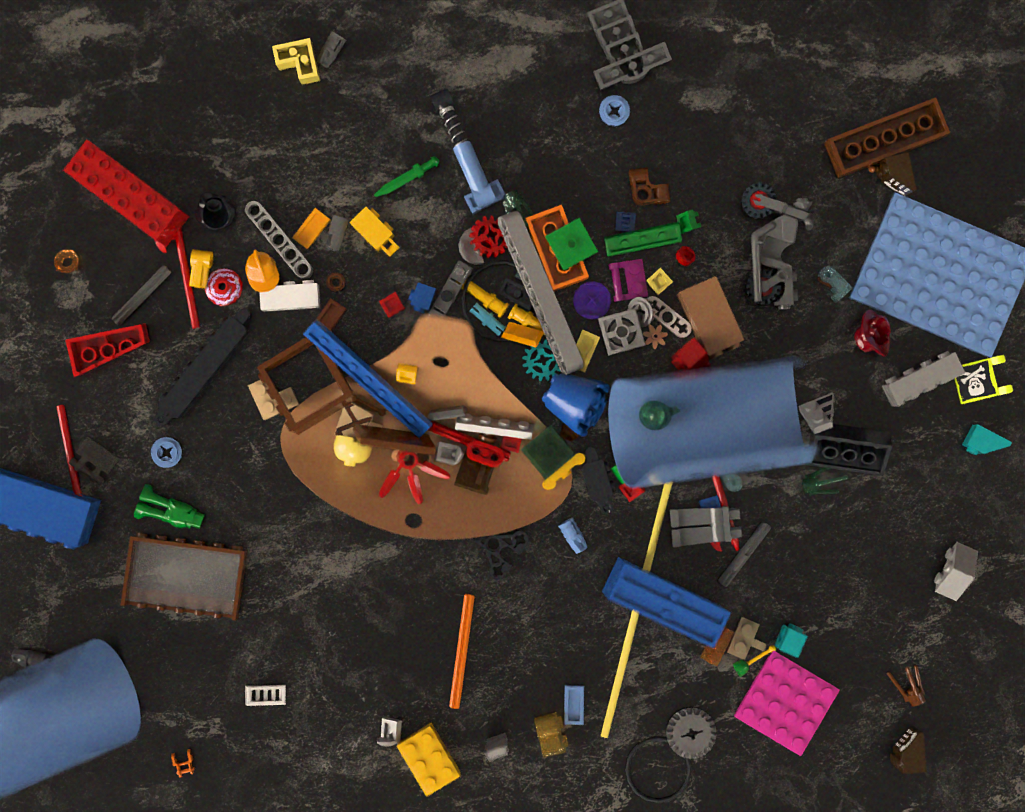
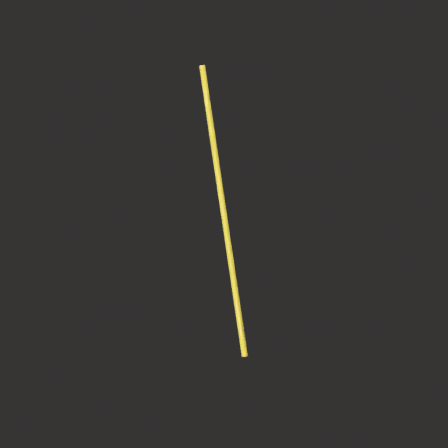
(634, 615)

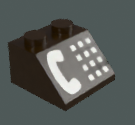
(897, 174)
(909, 752)

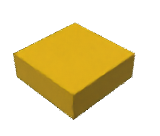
(406, 373)

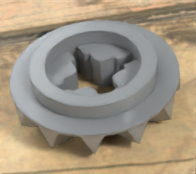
(642, 303)

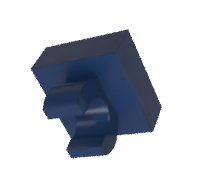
(625, 222)

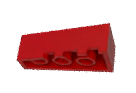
(99, 348)

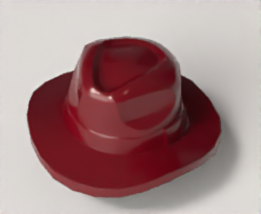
(873, 333)

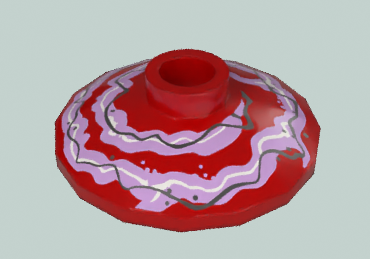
(232, 291)

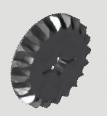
(680, 725)

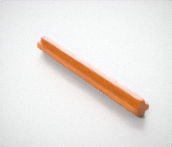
(461, 651)

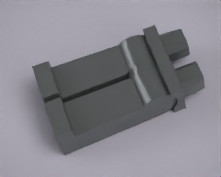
(719, 527)

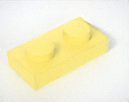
(586, 345)

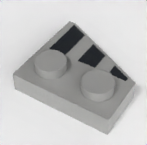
(819, 413)

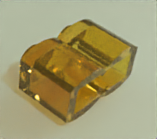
(550, 734)

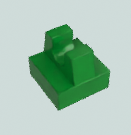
(688, 221)

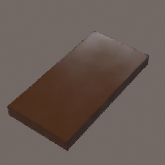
(393, 439)

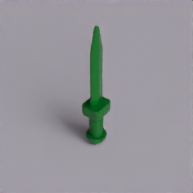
(417, 171)

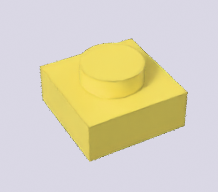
(659, 281)

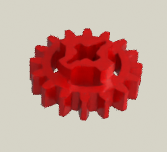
(492, 244)

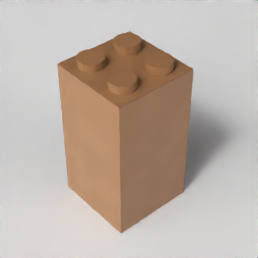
(710, 317)

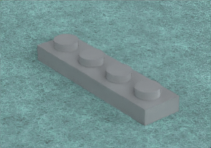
(494, 426)

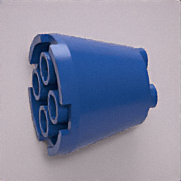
(576, 401)

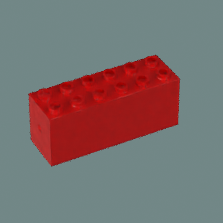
(126, 193)

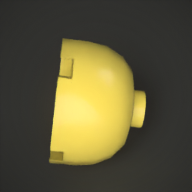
(351, 451)

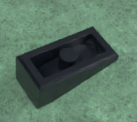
(516, 293)

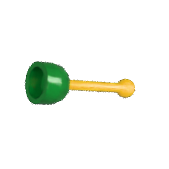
(742, 667)

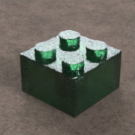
(548, 451)

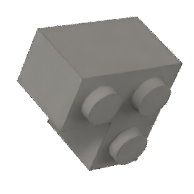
(957, 572)

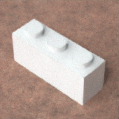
(291, 296)

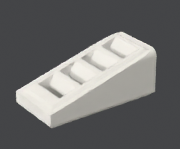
(248, 695)

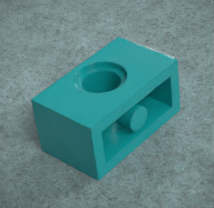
(790, 639)

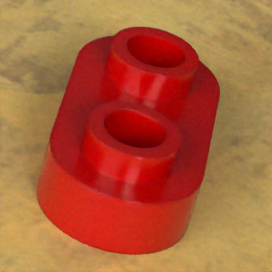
(486, 451)

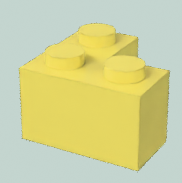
(298, 55)

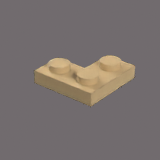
(266, 404)

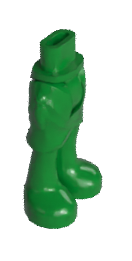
(177, 512)

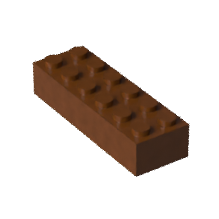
(887, 137)

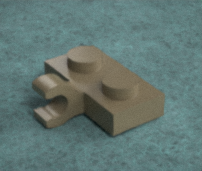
(744, 639)

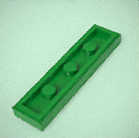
(642, 239)

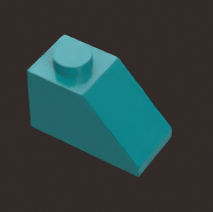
(982, 441)

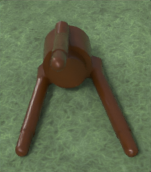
(915, 694)

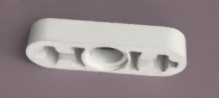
(675, 315)

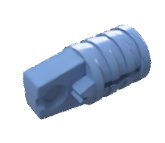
(573, 535)

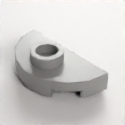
(467, 250)

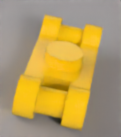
(563, 471)

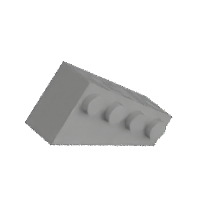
(922, 379)

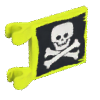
(980, 381)

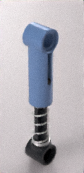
(463, 150)

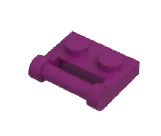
(634, 280)

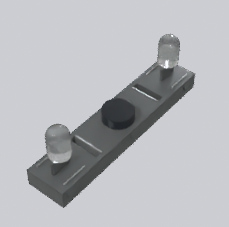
(451, 289)

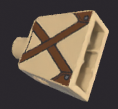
(352, 415)

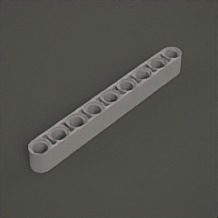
(540, 292)

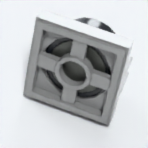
(621, 332)

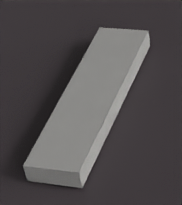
(496, 746)

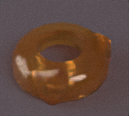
(66, 253)

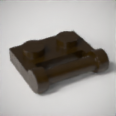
(468, 474)

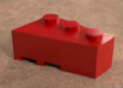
(691, 357)

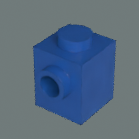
(422, 297)

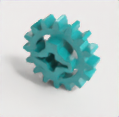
(545, 369)

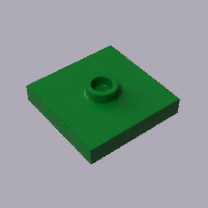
(571, 244)

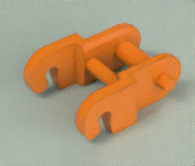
(189, 762)

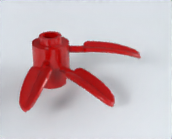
(413, 479)

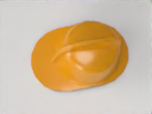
(261, 272)

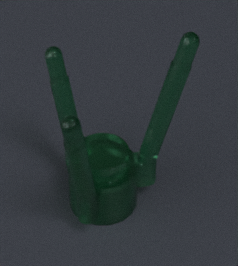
(514, 201)
(811, 484)

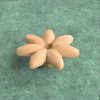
(651, 339)

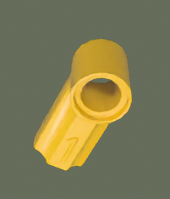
(201, 263)

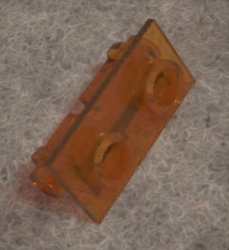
(714, 655)

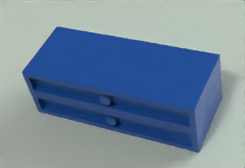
(46, 510)
(666, 602)

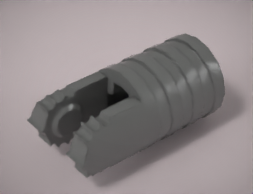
(336, 233)

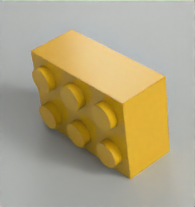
(428, 759)

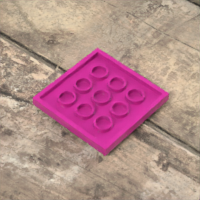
(786, 702)

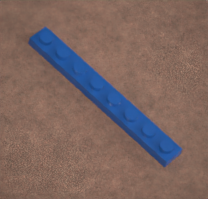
(368, 378)

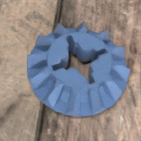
(614, 101)
(157, 452)

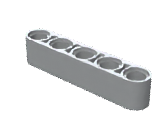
(274, 232)

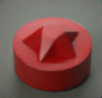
(685, 256)

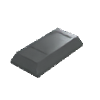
(446, 413)

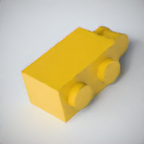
(375, 231)

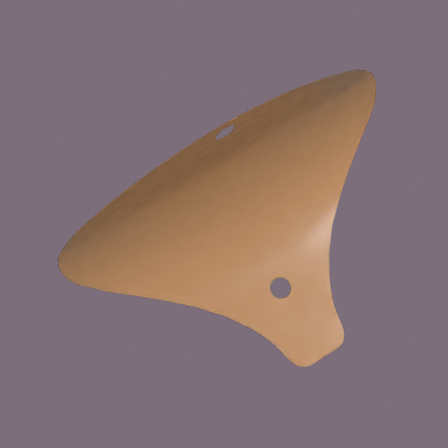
(446, 510)

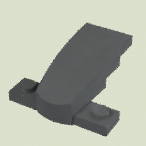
(623, 46)

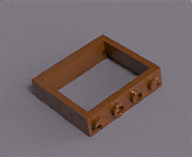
(322, 413)

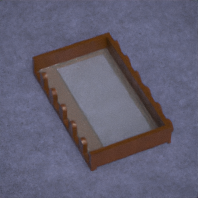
(184, 576)

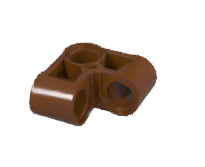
(655, 193)

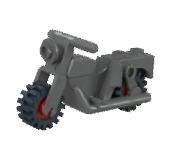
(770, 241)

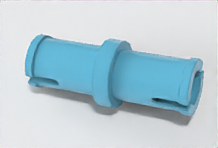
(487, 319)

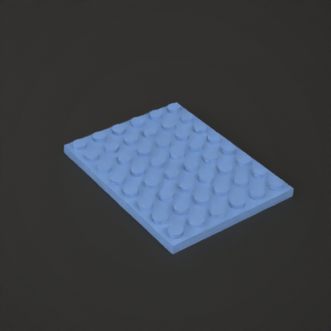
(941, 275)

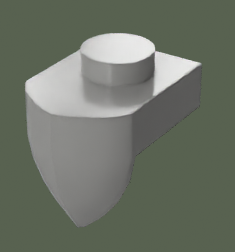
(448, 453)
(390, 732)

